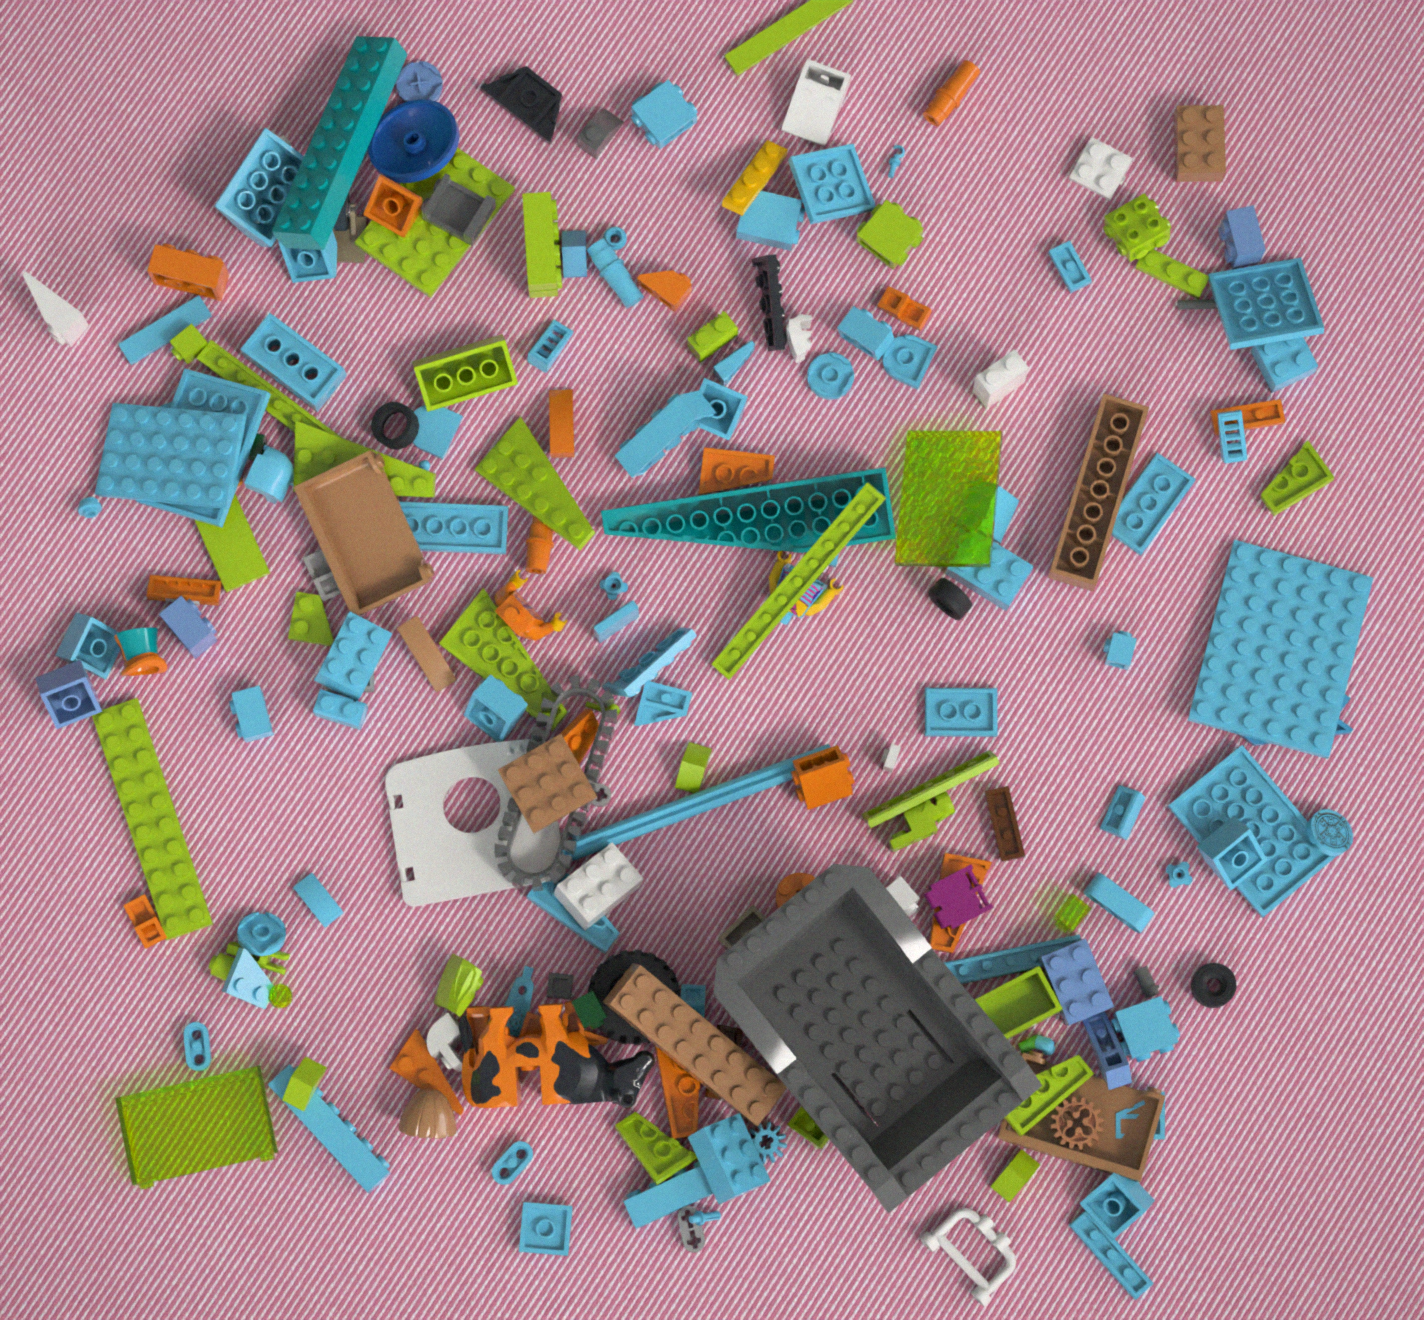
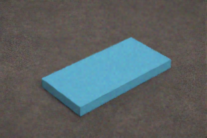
(1150, 503)

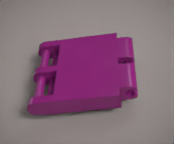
(957, 899)

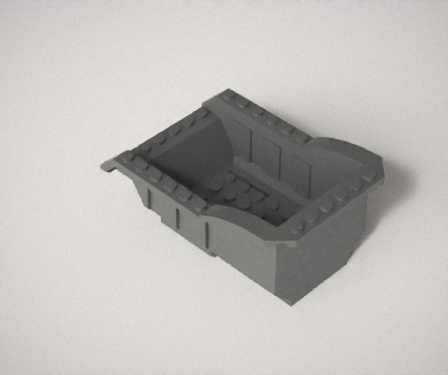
(860, 993)

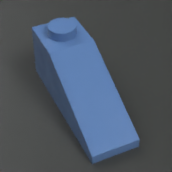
(1107, 1051)

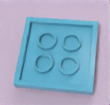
(831, 183)

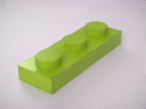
(1173, 273)

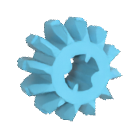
(773, 1146)

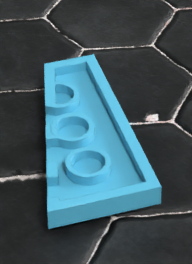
(651, 663)
(600, 934)

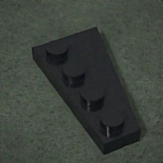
(770, 301)

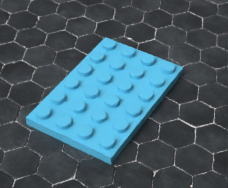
(215, 394)
(170, 455)
(1247, 792)

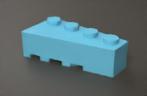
(663, 432)

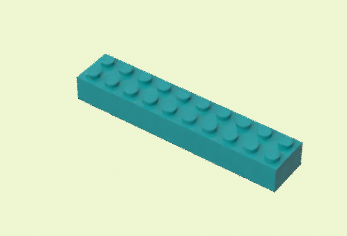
(339, 143)

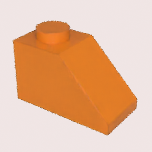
(666, 287)

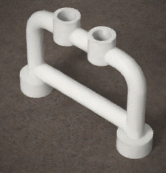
(1000, 1242)

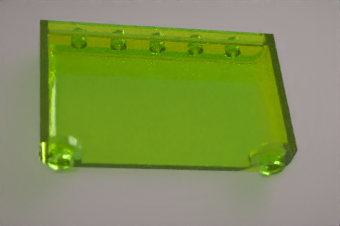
(197, 1126)

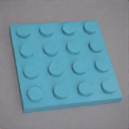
(1266, 303)

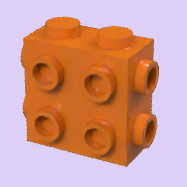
(822, 777)

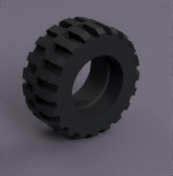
(610, 973)

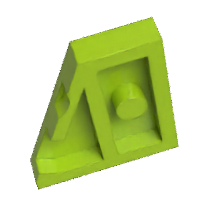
(310, 621)

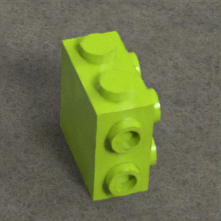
(1137, 227)
(890, 234)

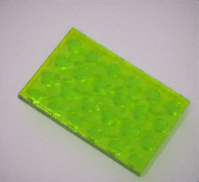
(948, 498)

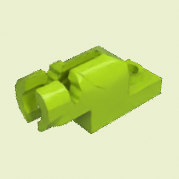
(922, 821)

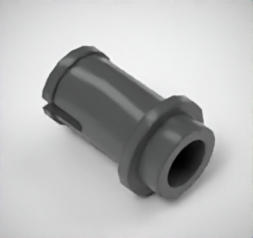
(1146, 982)

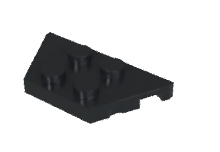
(528, 100)

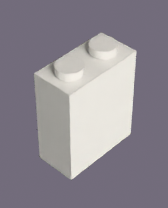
(1000, 379)

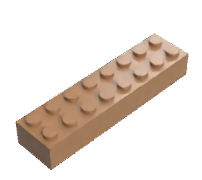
(1098, 492)
(695, 1044)

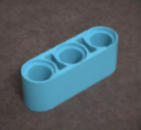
(1118, 902)

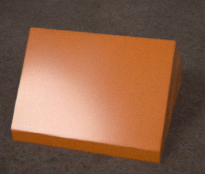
(393, 206)

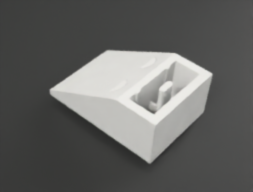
(816, 102)

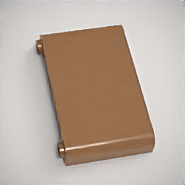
(364, 533)
(1108, 1154)

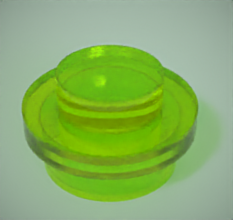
(280, 996)

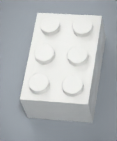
(598, 886)

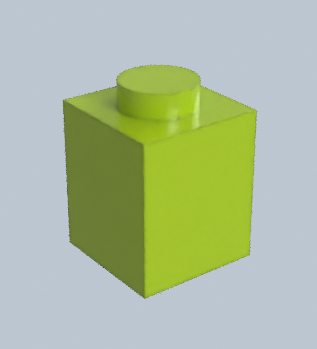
(188, 344)

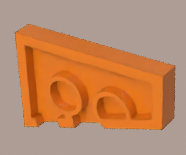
(733, 469)

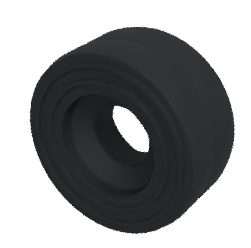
(950, 599)
(1223, 975)

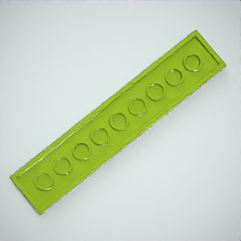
(152, 819)

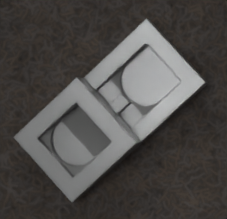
(321, 575)

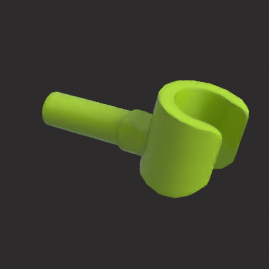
(596, 707)

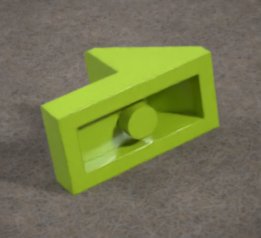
(807, 1128)

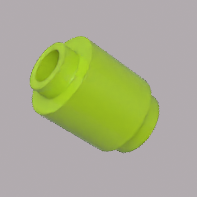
(221, 965)

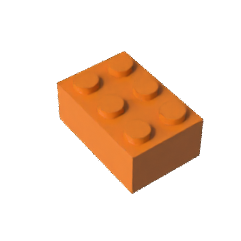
(188, 271)

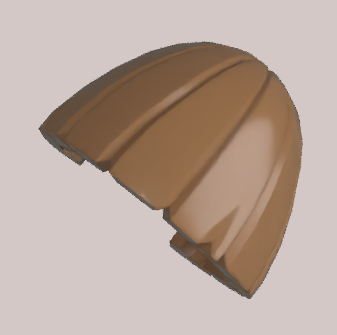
(428, 1115)

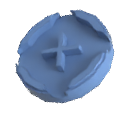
(419, 81)

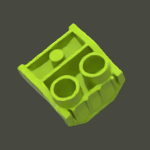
(458, 985)

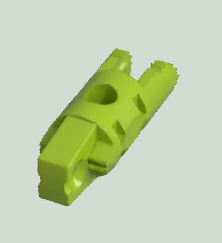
(263, 961)

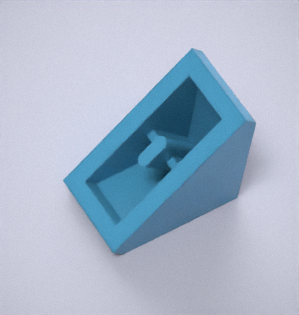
(574, 254)

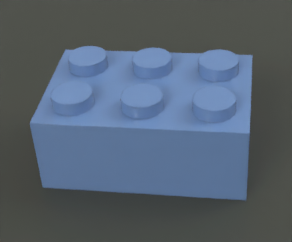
(1076, 981)

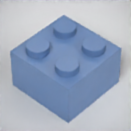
(1242, 237)
(191, 630)
(68, 694)

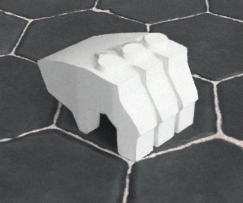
(798, 339)

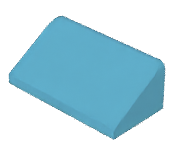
(1123, 812)

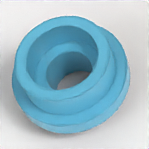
(615, 231)
(89, 507)

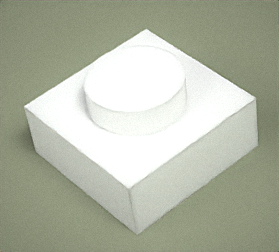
(889, 757)

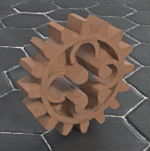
(1063, 1125)

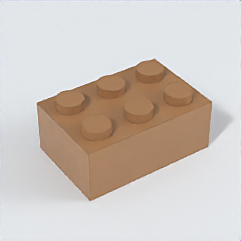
(1199, 143)

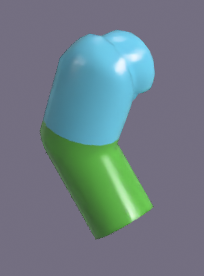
(1039, 1042)

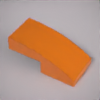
(904, 309)
(145, 921)

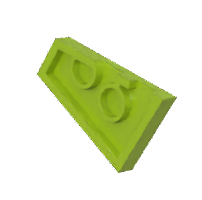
(1298, 480)
(654, 1149)

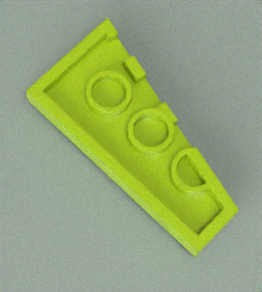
(1056, 1086)

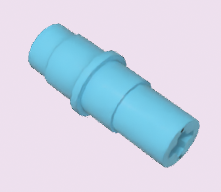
(615, 273)

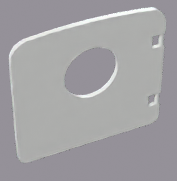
(455, 862)

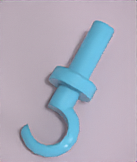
(895, 162)

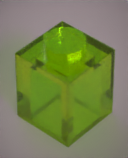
(1071, 914)

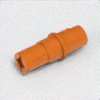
(951, 93)
(538, 547)

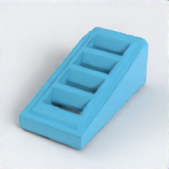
(542, 359)
(731, 364)
(1225, 449)

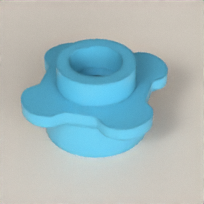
(615, 579)
(1182, 868)

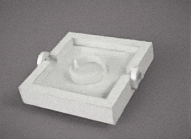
(1100, 168)

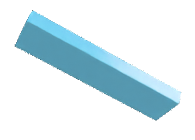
(164, 329)
(1111, 1255)

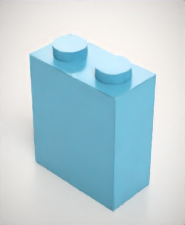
(772, 221)

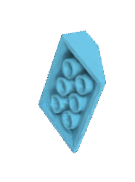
(260, 187)

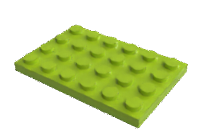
(427, 252)

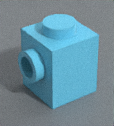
(1119, 650)

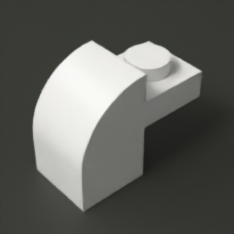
(441, 1040)

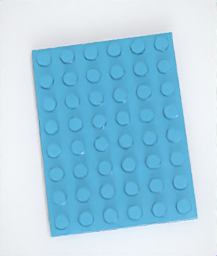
(1280, 649)

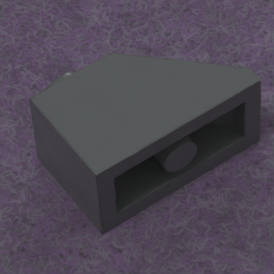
(599, 133)

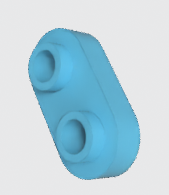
(197, 1047)
(512, 1163)

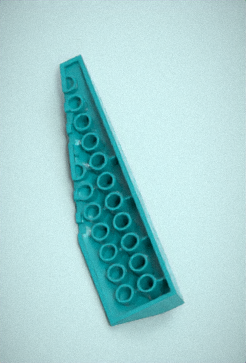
(765, 516)

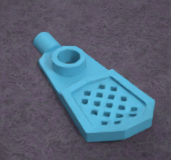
(520, 1002)

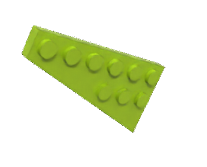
(321, 451)
(528, 478)

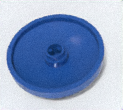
(414, 141)

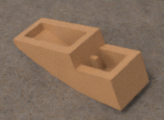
(426, 654)

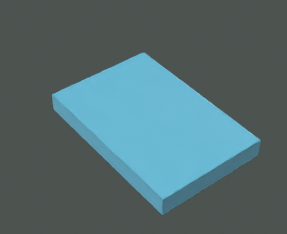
(961, 712)

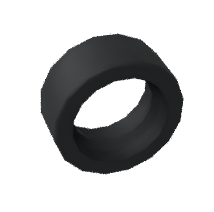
(380, 418)

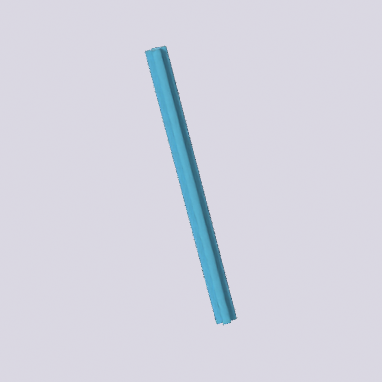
(687, 806)

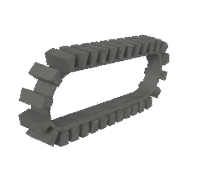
(592, 774)

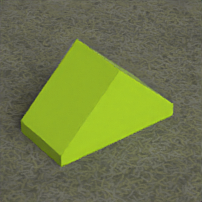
(693, 768)
(304, 1083)
(1015, 1175)

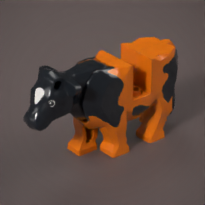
(568, 1064)

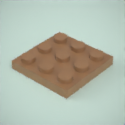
(547, 783)

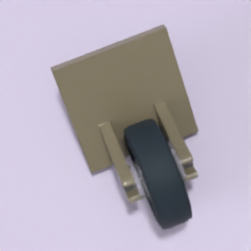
(346, 231)

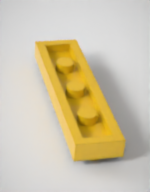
(754, 177)

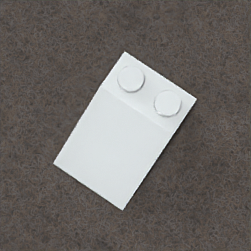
(63, 319)

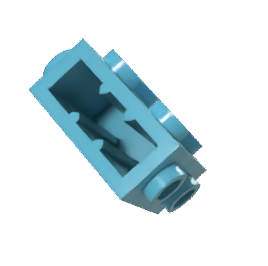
(663, 113)
(1146, 1029)

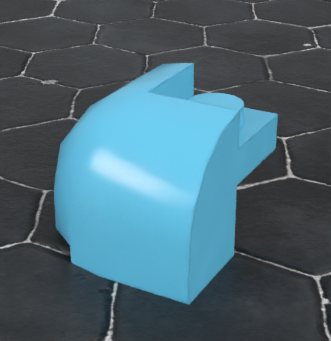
(271, 475)

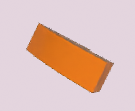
(561, 423)

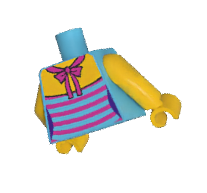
(812, 601)

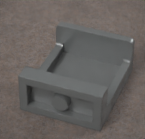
(457, 210)

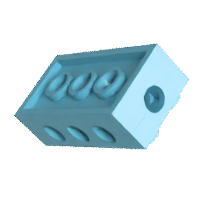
(293, 346)

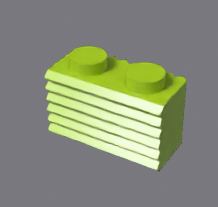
(712, 336)

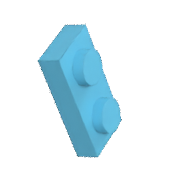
(1070, 266)

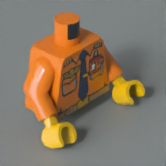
(520, 614)

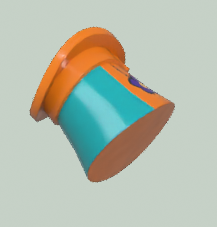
(140, 652)

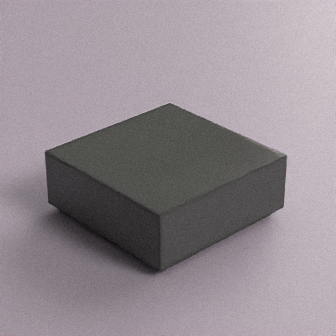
(560, 986)

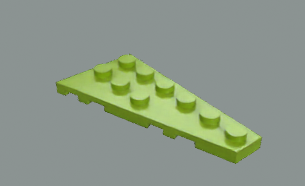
(491, 647)

